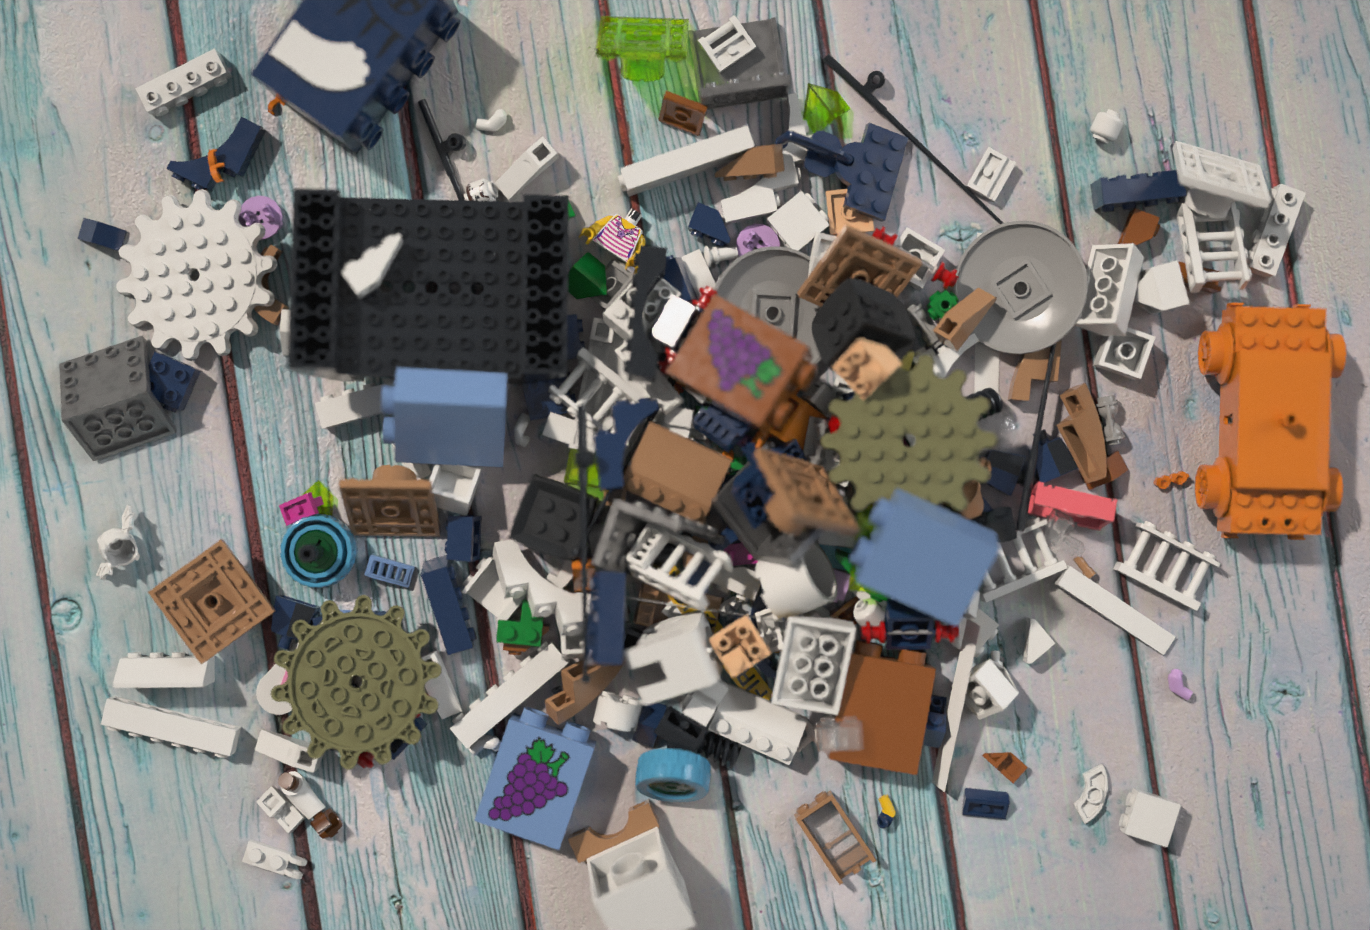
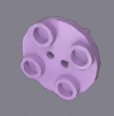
(269, 212)
(752, 235)

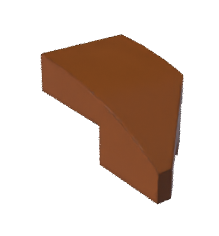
(1007, 764)

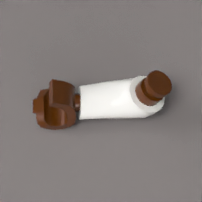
(306, 801)

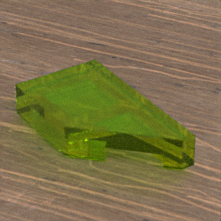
(319, 489)

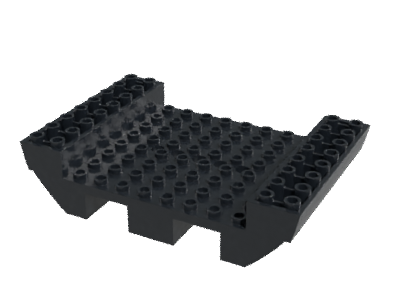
(504, 246)

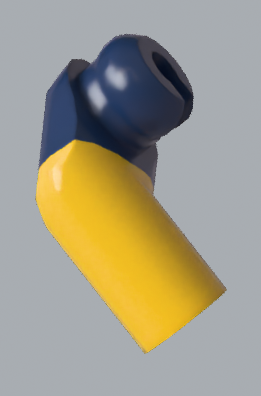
(887, 813)

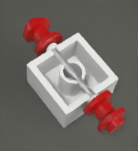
(926, 251)

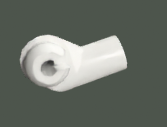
(494, 122)

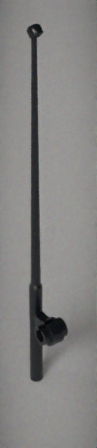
(866, 92)
(445, 147)
(583, 460)
(1027, 477)
(574, 553)

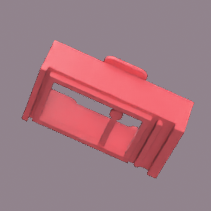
(1084, 508)

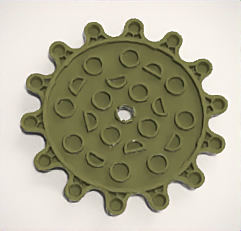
(944, 434)
(322, 687)

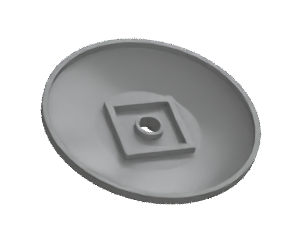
(772, 279)
(1054, 282)

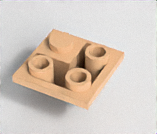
(866, 366)
(739, 646)

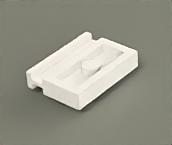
(991, 174)

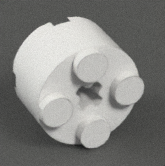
(617, 712)

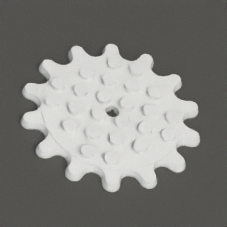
(227, 281)

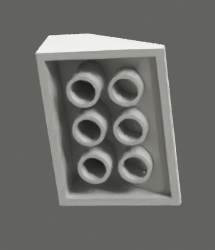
(813, 663)

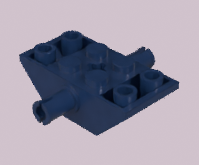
(751, 485)

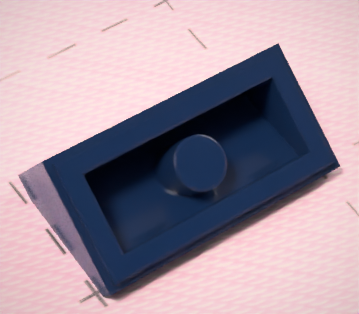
(985, 803)

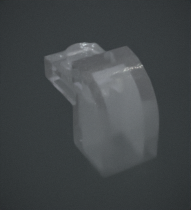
(1058, 536)

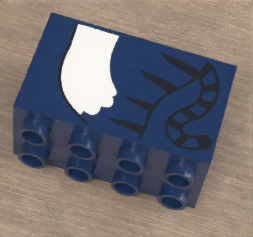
(352, 59)

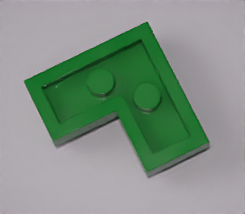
(522, 632)

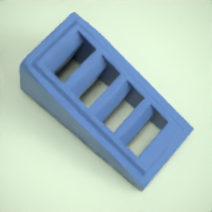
(371, 565)

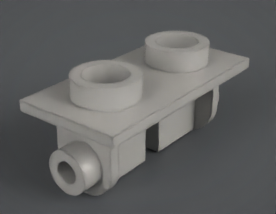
(812, 447)

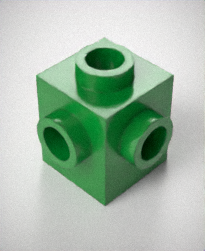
(934, 307)

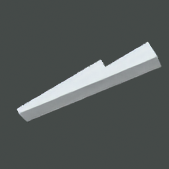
(1115, 609)

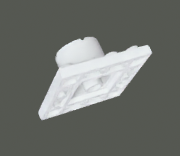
(1218, 180)

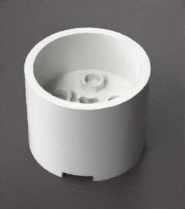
(798, 587)

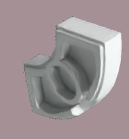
(1094, 793)

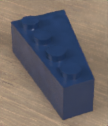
(1137, 190)
(447, 604)
(606, 619)

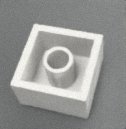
(1125, 354)

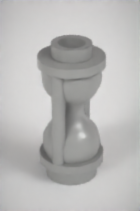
(918, 318)
(1108, 409)

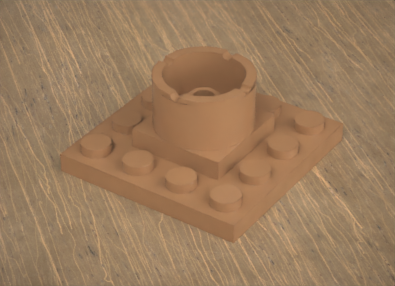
(860, 258)
(803, 496)
(390, 504)
(190, 606)

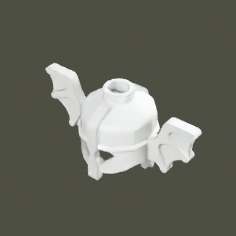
(117, 546)

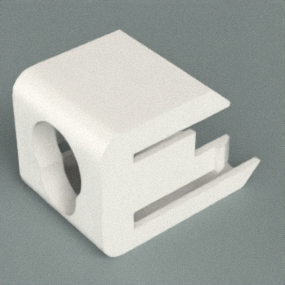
(683, 652)

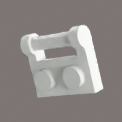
(730, 50)

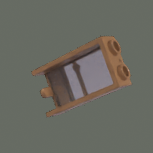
(833, 835)

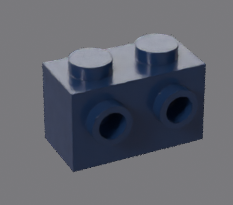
(463, 537)

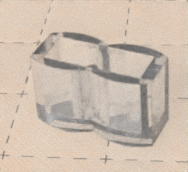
(839, 735)

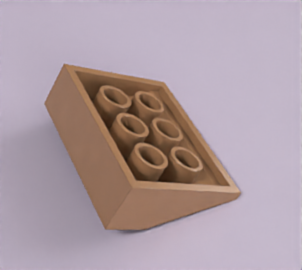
(676, 472)

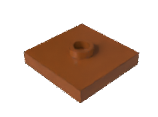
(682, 113)

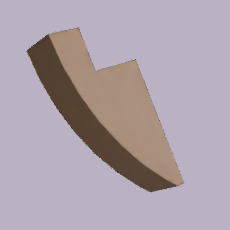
(1033, 367)
(1084, 433)
(577, 694)

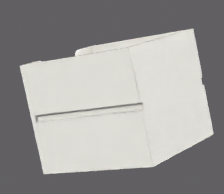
(640, 886)

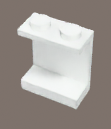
(487, 590)

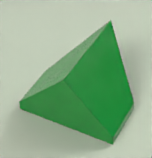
(587, 278)

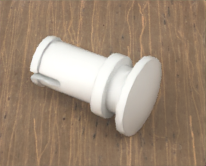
(716, 254)

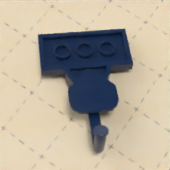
(865, 166)

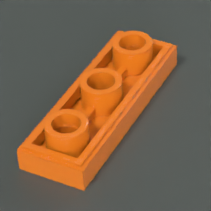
(577, 574)

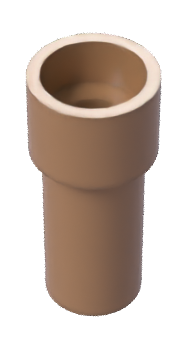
(1087, 571)

